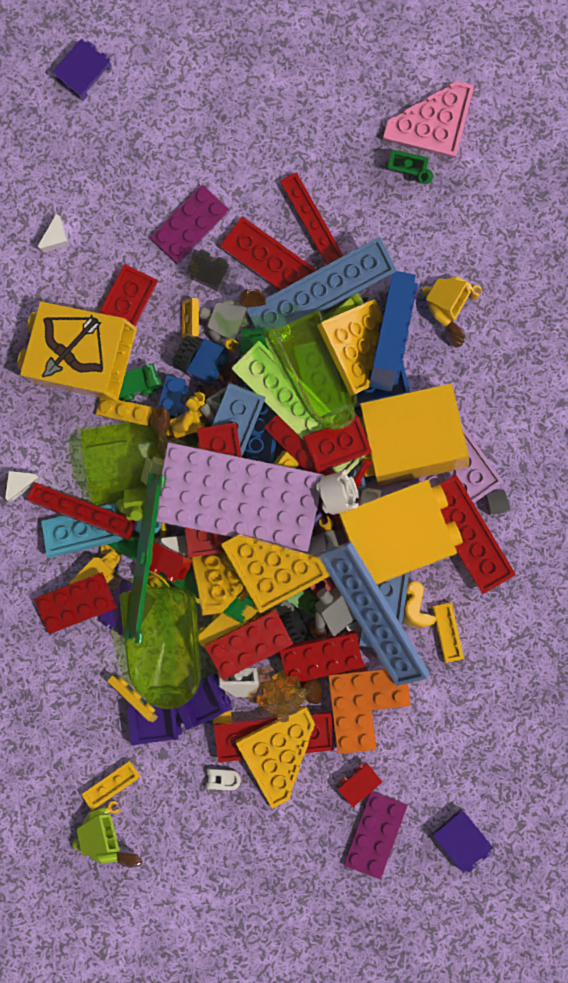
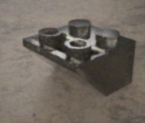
(208, 270)

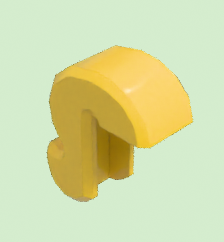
(412, 615)

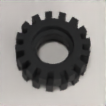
(186, 353)
(295, 626)

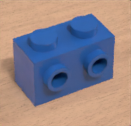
(208, 362)
(173, 394)

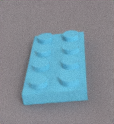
(68, 535)

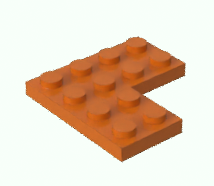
(352, 706)

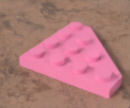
(434, 123)

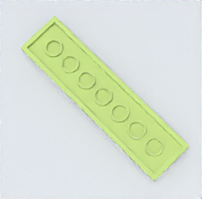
(262, 375)

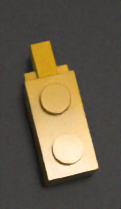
(96, 565)

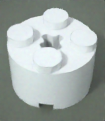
(338, 492)

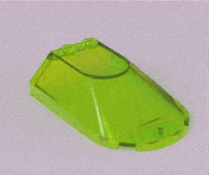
(311, 371)
(116, 458)
(169, 659)

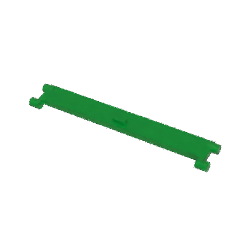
(143, 557)
(234, 610)

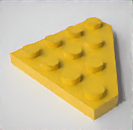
(352, 343)
(271, 570)
(216, 582)
(277, 753)

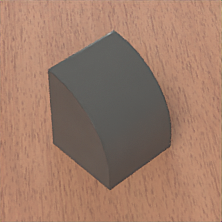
(497, 502)

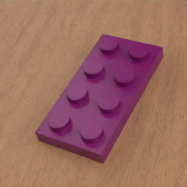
(190, 224)
(375, 835)

